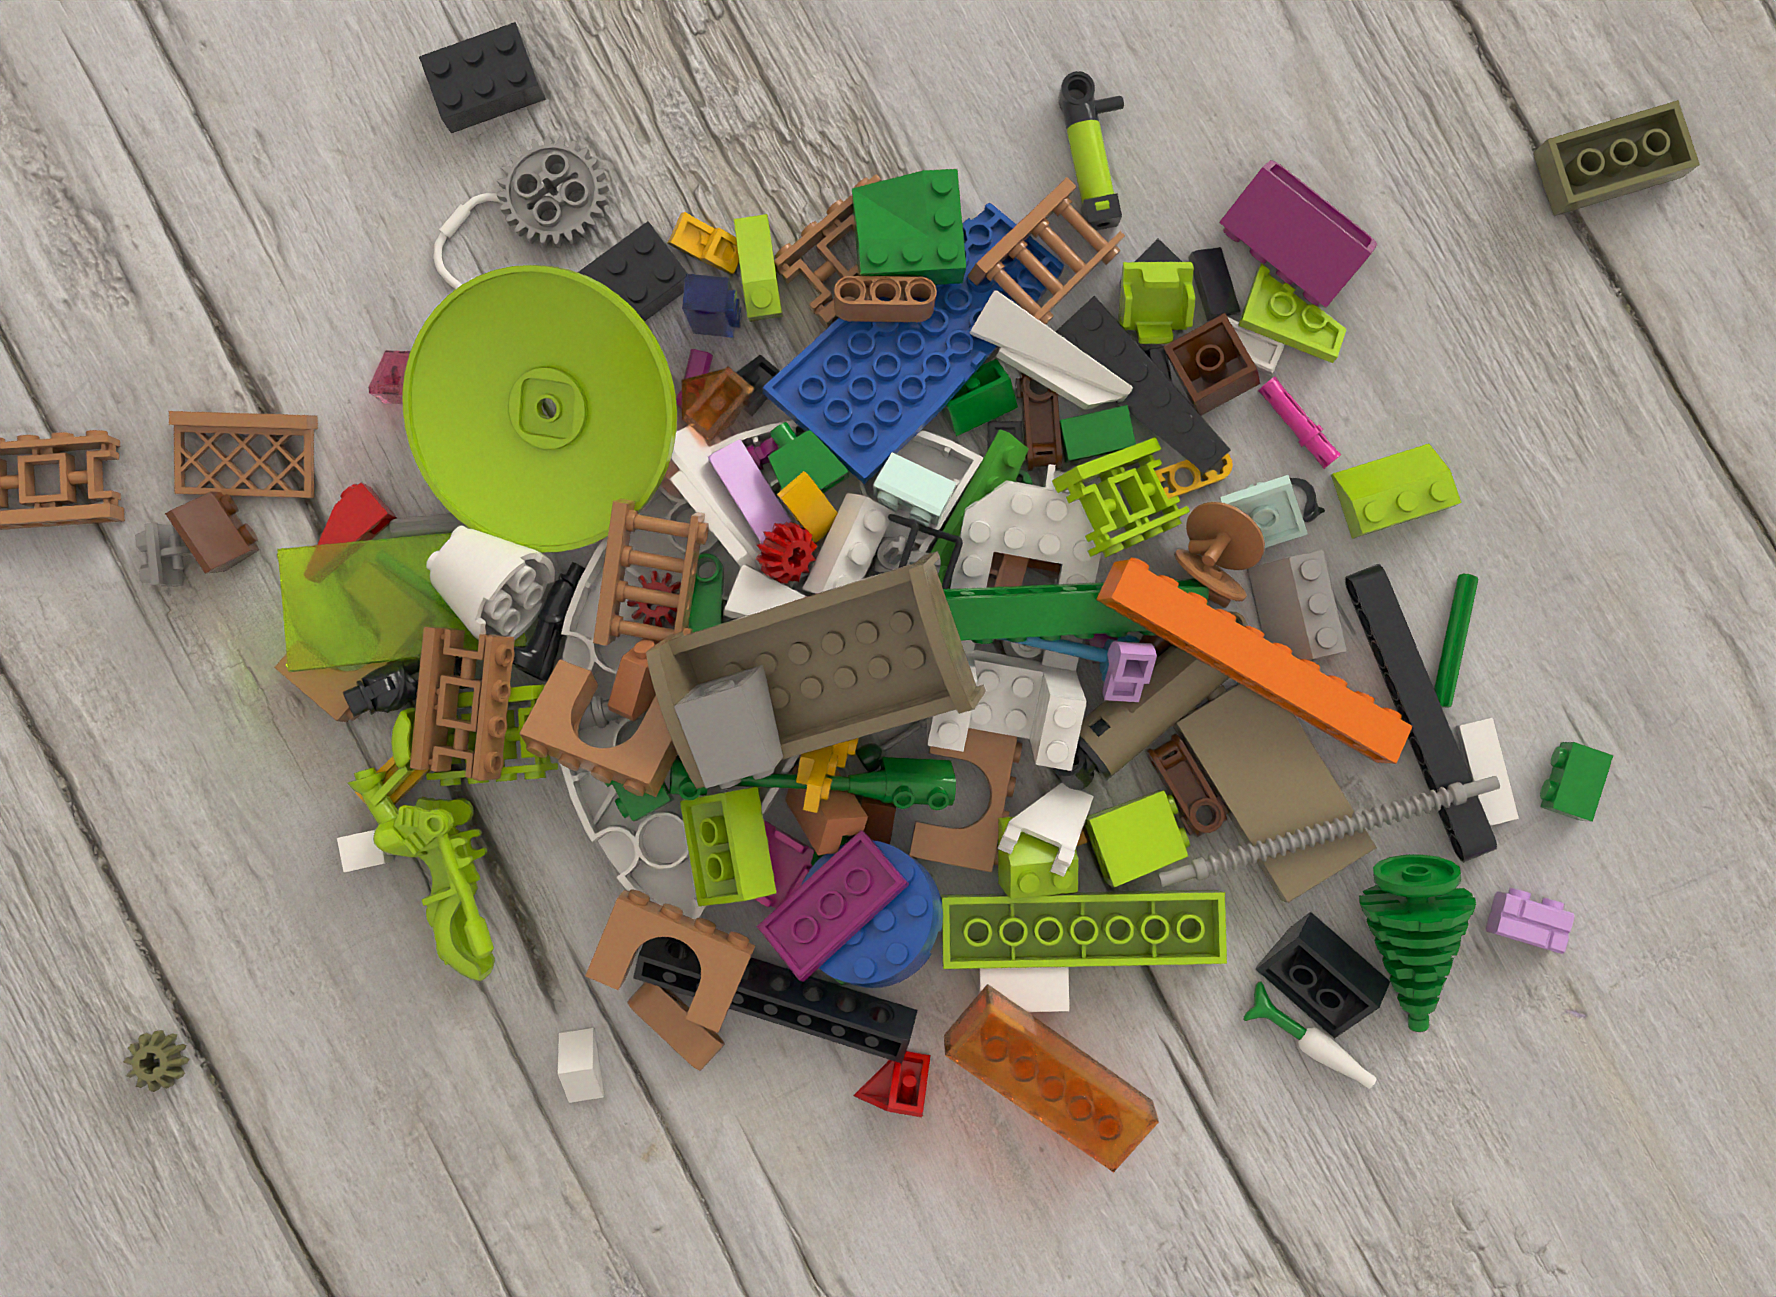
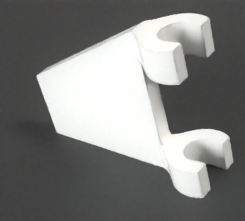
(1054, 819)

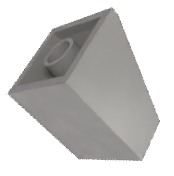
(731, 728)

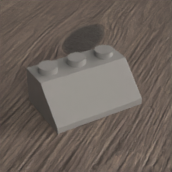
(1298, 605)

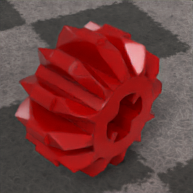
(786, 552)
(660, 612)

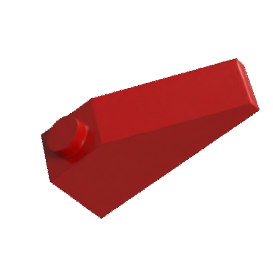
(356, 516)

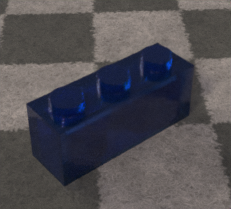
(711, 305)

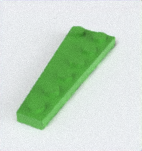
(999, 464)

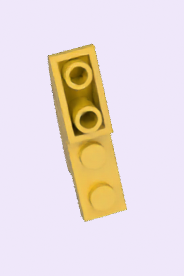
(815, 768)

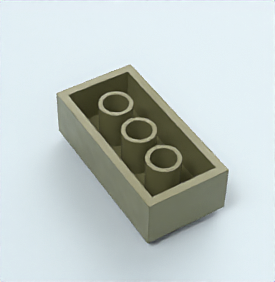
(1616, 158)

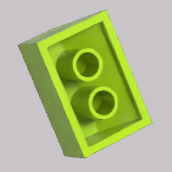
(1395, 490)
(728, 847)

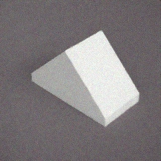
(579, 1065)

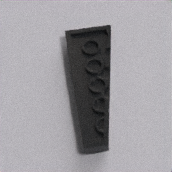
(1153, 395)

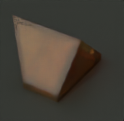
(713, 401)

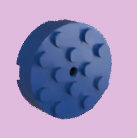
(896, 938)

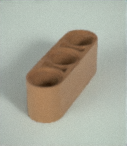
(897, 288)
(667, 1016)

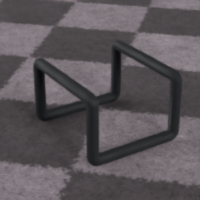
(915, 527)

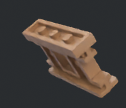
(832, 230)
(48, 508)
(439, 699)

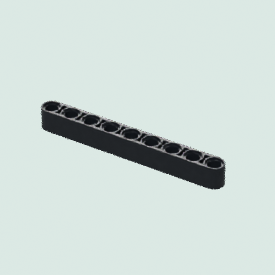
(1419, 706)

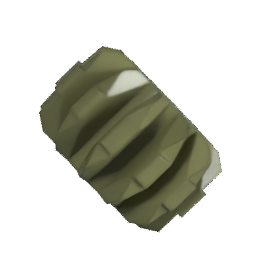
(143, 1062)

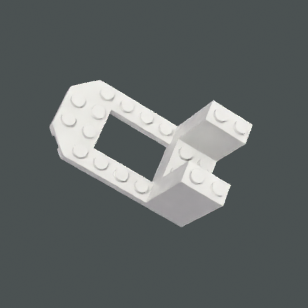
(1022, 694)

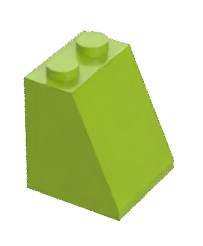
(1137, 837)

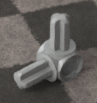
(890, 553)

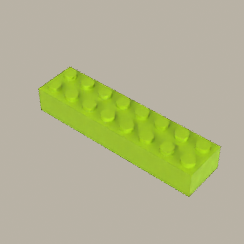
(1084, 929)

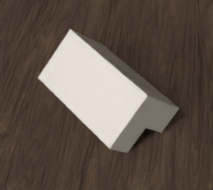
(1030, 988)

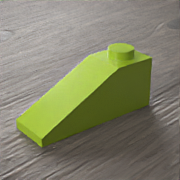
(758, 268)

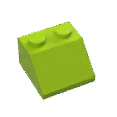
(1029, 866)

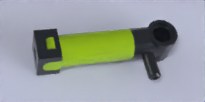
(1099, 203)

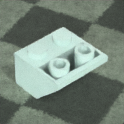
(913, 490)

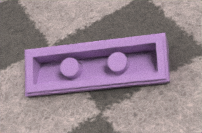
(748, 488)

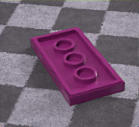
(832, 905)

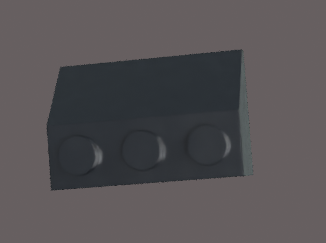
(1324, 976)

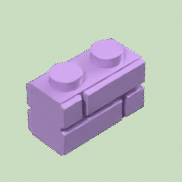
(1530, 922)

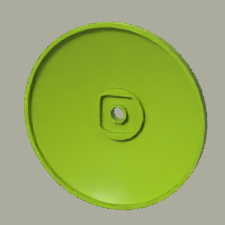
(479, 416)

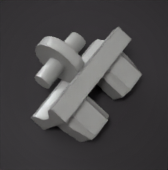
(164, 555)

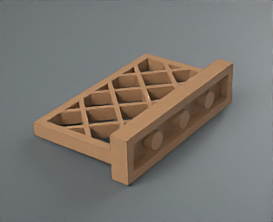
(243, 424)

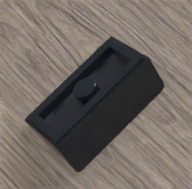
(1214, 283)

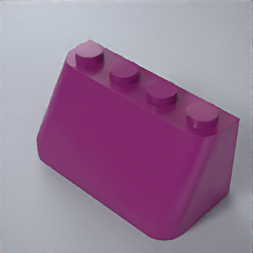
(1298, 233)

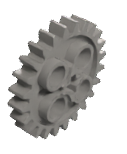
(535, 167)

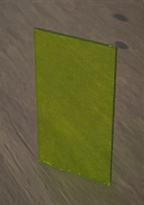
(362, 602)

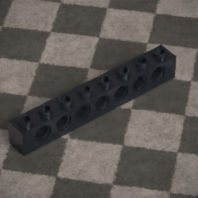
(783, 999)

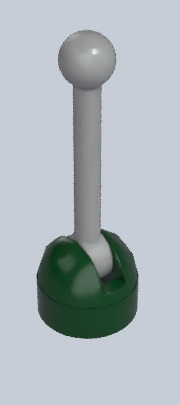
(872, 754)

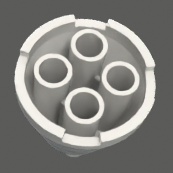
(490, 582)

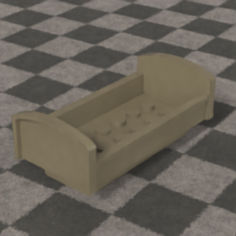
(831, 661)

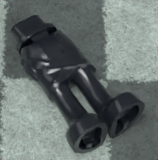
(541, 651)
(388, 687)

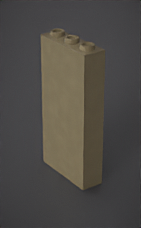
(1271, 784)

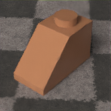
(633, 683)

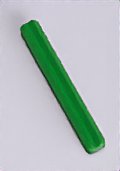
(1455, 638)

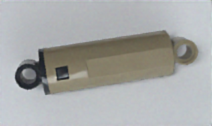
(1123, 729)

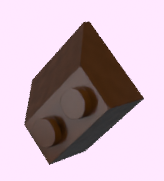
(1212, 364)
(214, 532)

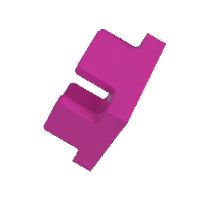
(789, 864)

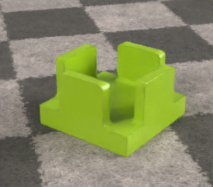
(1156, 299)

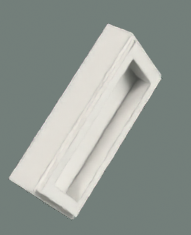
(1262, 350)

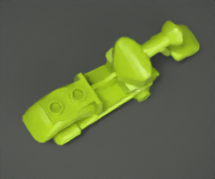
(431, 834)

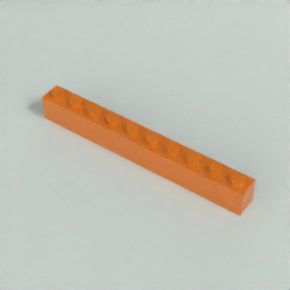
(1253, 661)

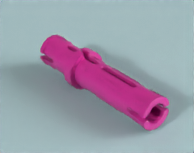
(1302, 426)

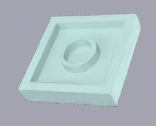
(1272, 509)

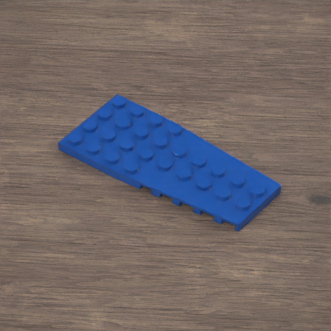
(880, 383)

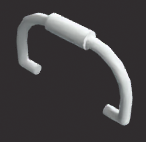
(451, 226)

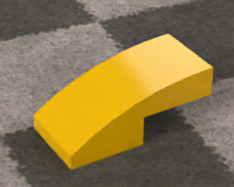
(705, 243)
(809, 506)

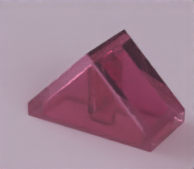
(389, 377)

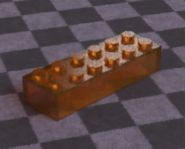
(1050, 1078)

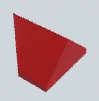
(899, 1086)

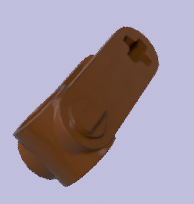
(1040, 425)
(1187, 786)

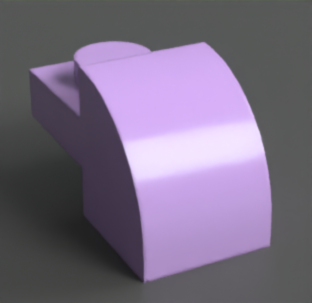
(1128, 670)

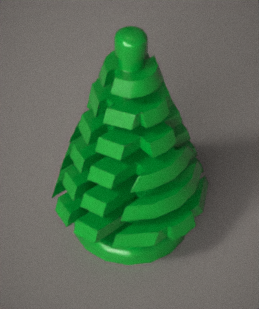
(1417, 927)

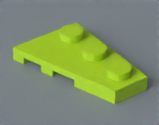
(1286, 318)

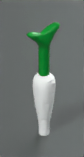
(1310, 1039)

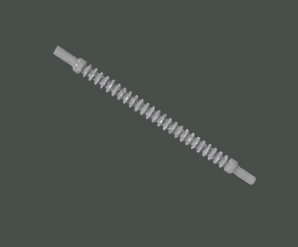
(1455, 793)

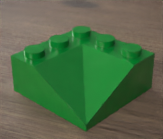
(911, 227)

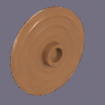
(1224, 536)
(1220, 584)

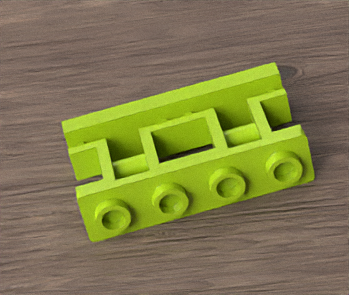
(1105, 506)
(536, 771)

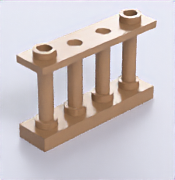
(1036, 223)
(621, 555)

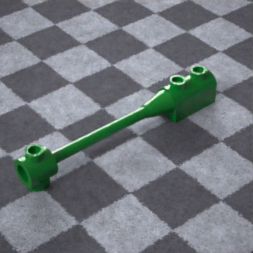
(897, 782)

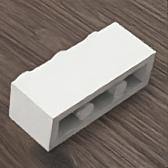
(849, 544)

